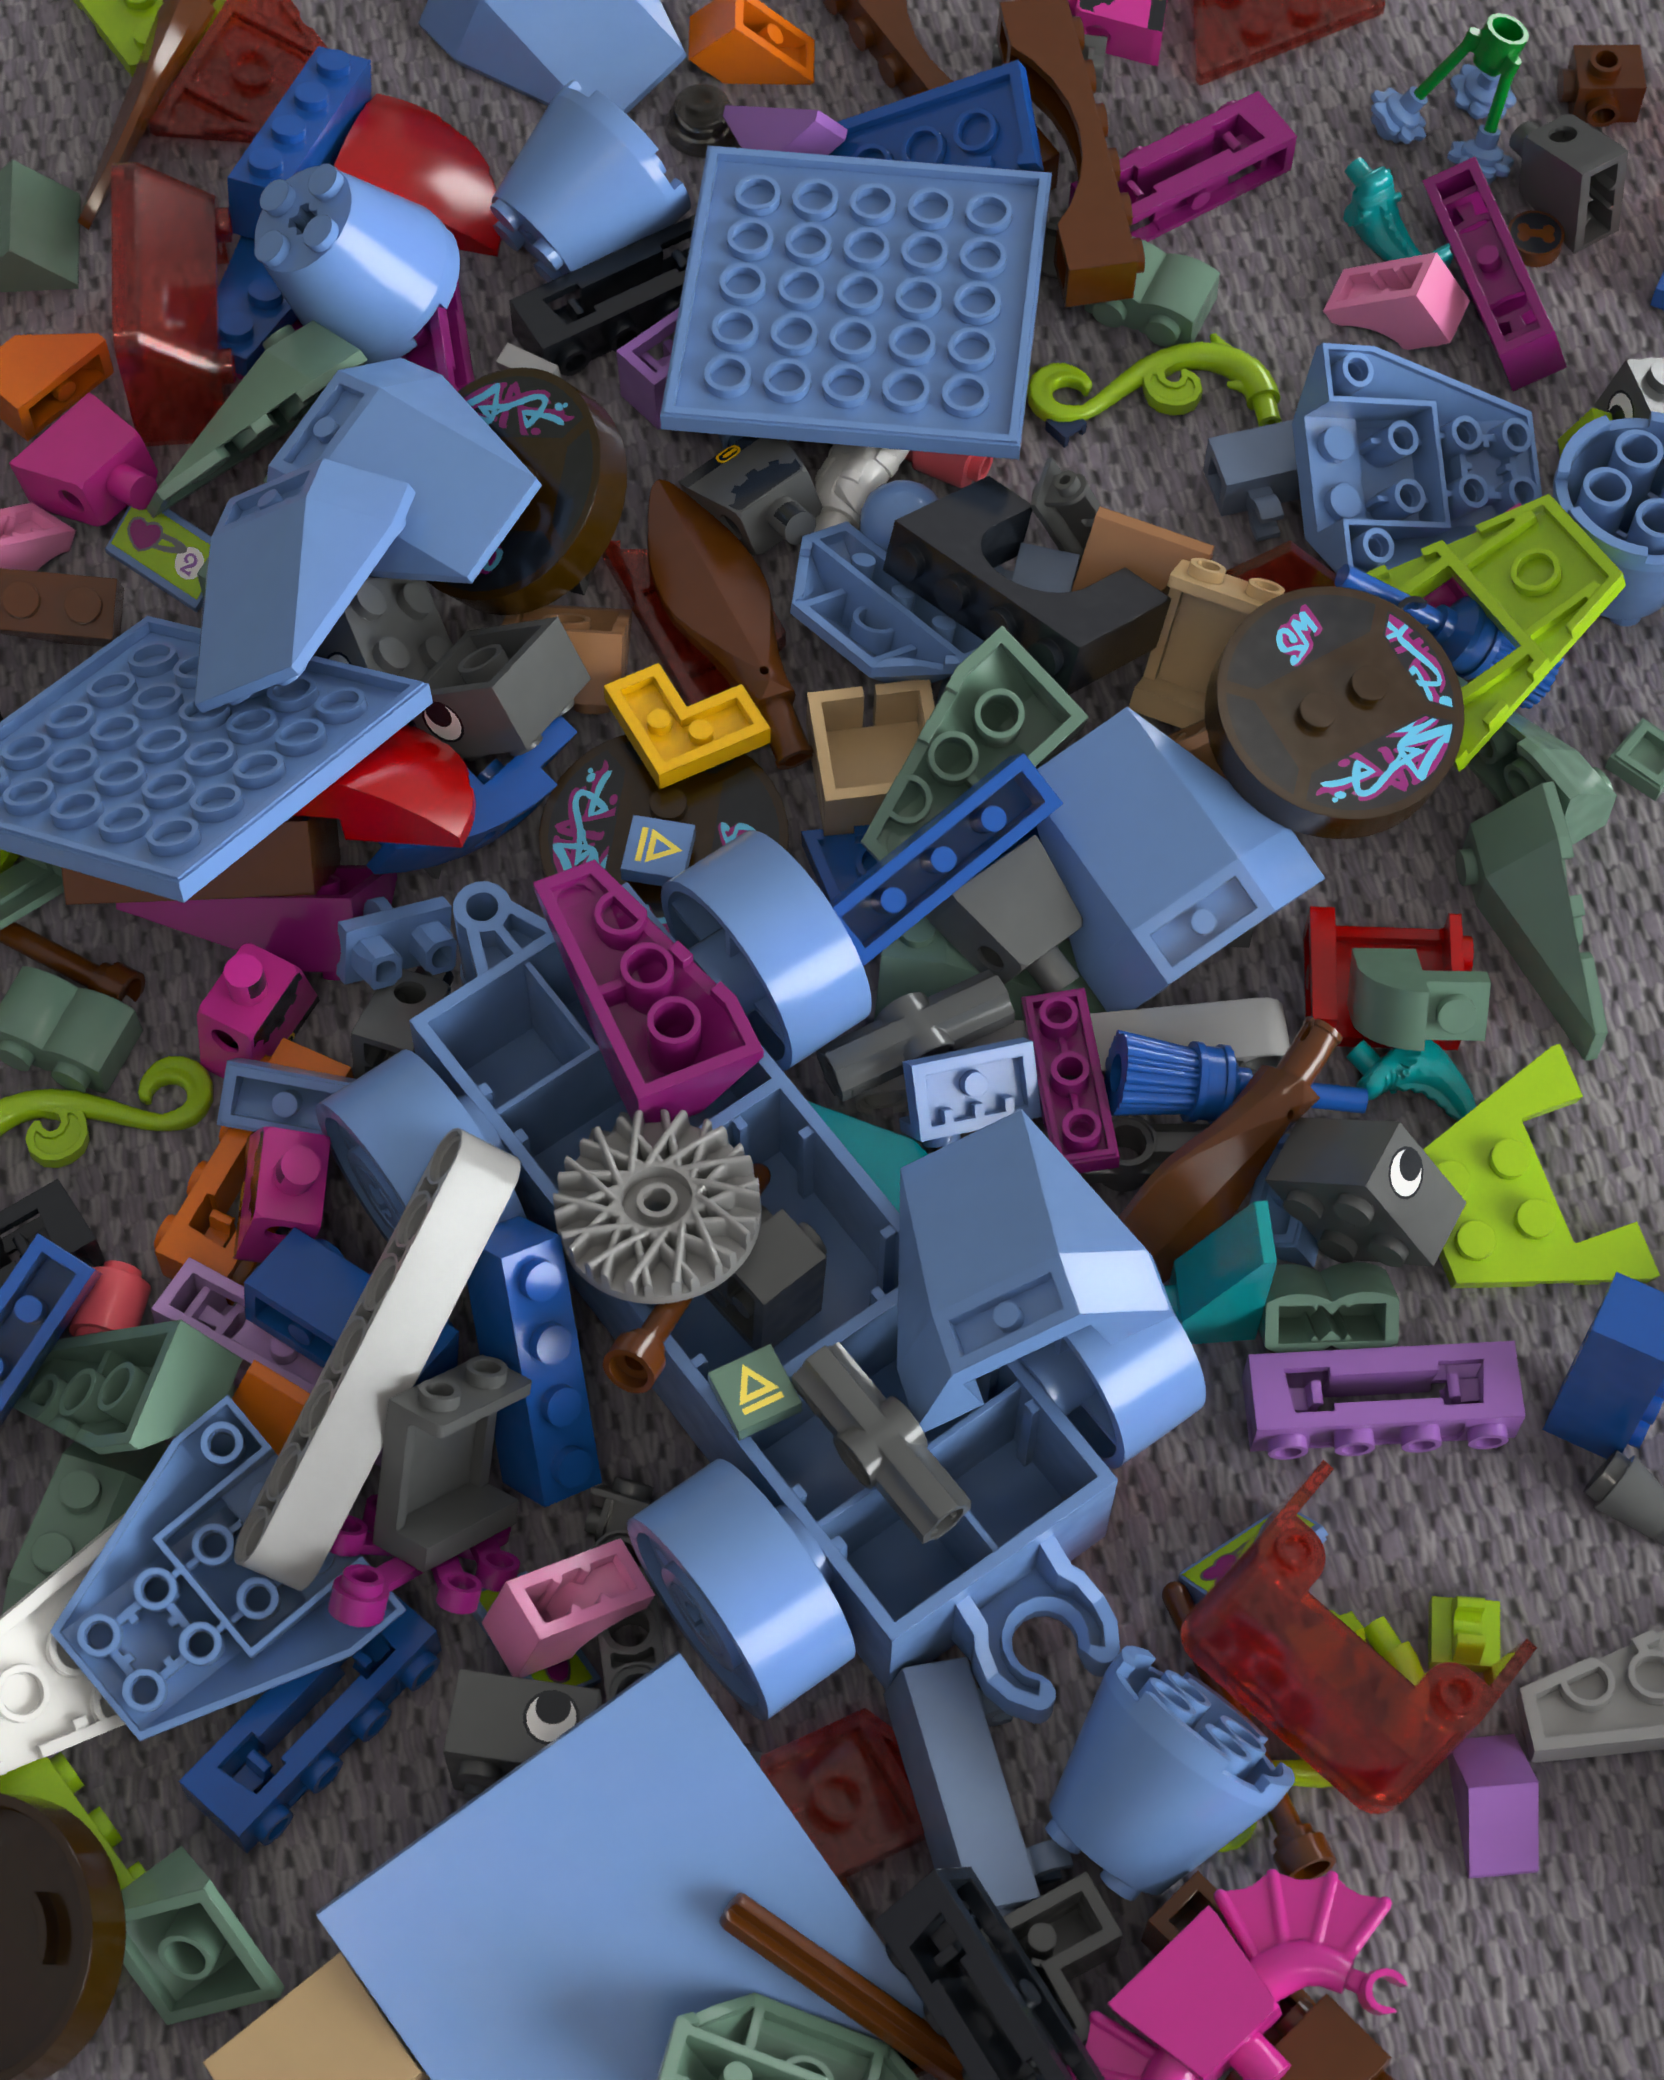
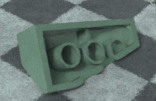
(261, 407)
(989, 711)
(1527, 755)
(1521, 888)

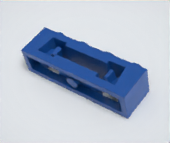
(236, 1782)

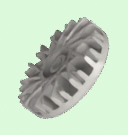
(658, 1209)

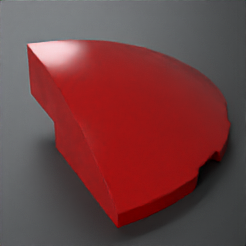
(427, 163)
(402, 794)

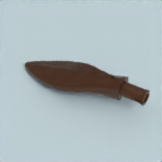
(170, 42)
(722, 609)
(1215, 1170)

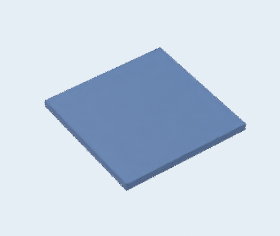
(859, 302)
(150, 792)
(587, 1896)

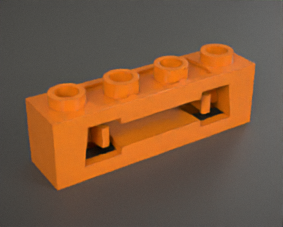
(202, 1223)

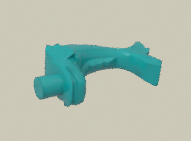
(1377, 217)
(1419, 1071)

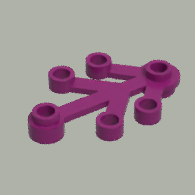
(363, 1591)

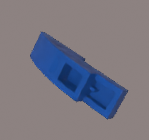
(503, 801)

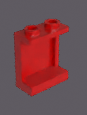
(1328, 962)

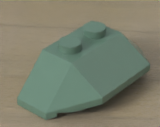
(79, 1504)
(773, 2041)

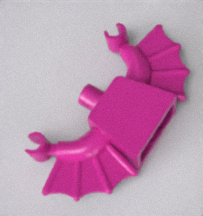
(1211, 2004)

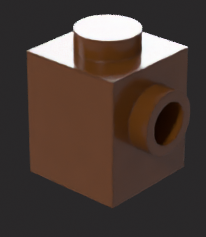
(1603, 84)

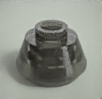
(698, 120)

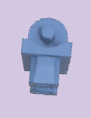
(396, 938)

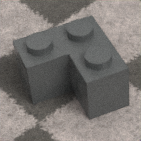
(777, 1283)
(1063, 1938)

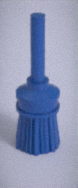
(1461, 630)
(1191, 1080)

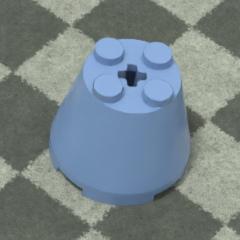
(584, 186)
(356, 258)
(1615, 492)
(1160, 1777)

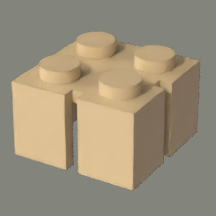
(860, 763)

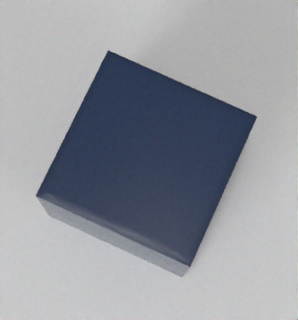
(1064, 430)

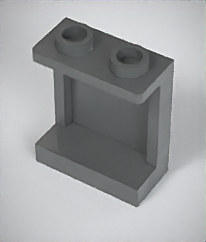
(438, 1464)

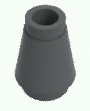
(1629, 1495)

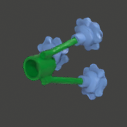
(1479, 91)

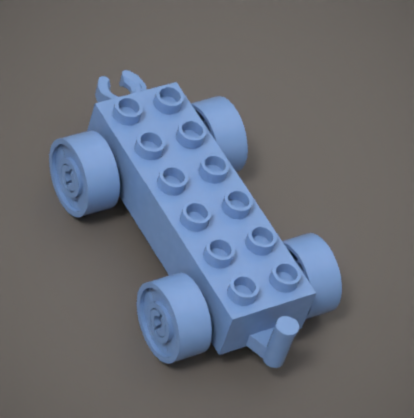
(774, 1544)

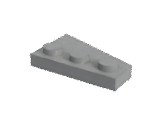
(1598, 1705)

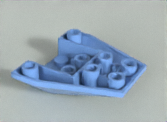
(545, 44)
(423, 433)
(1402, 457)
(287, 571)
(1159, 859)
(1004, 1258)
(168, 1613)

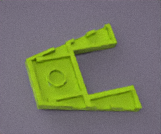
(1537, 585)

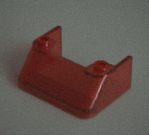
(167, 302)
(1323, 1682)

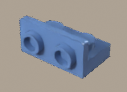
(969, 1090)

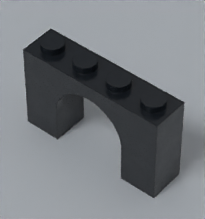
(1075, 636)

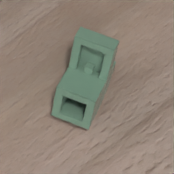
(1405, 1005)

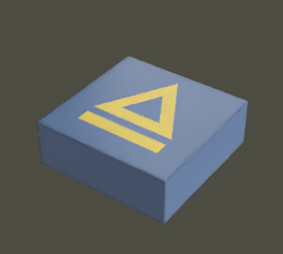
(657, 850)

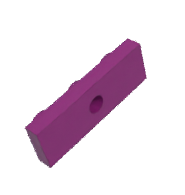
(1078, 1109)

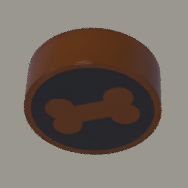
(1537, 237)

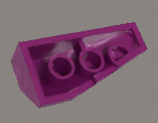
(291, 927)
(654, 1012)

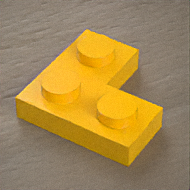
(680, 738)

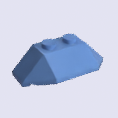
(870, 614)

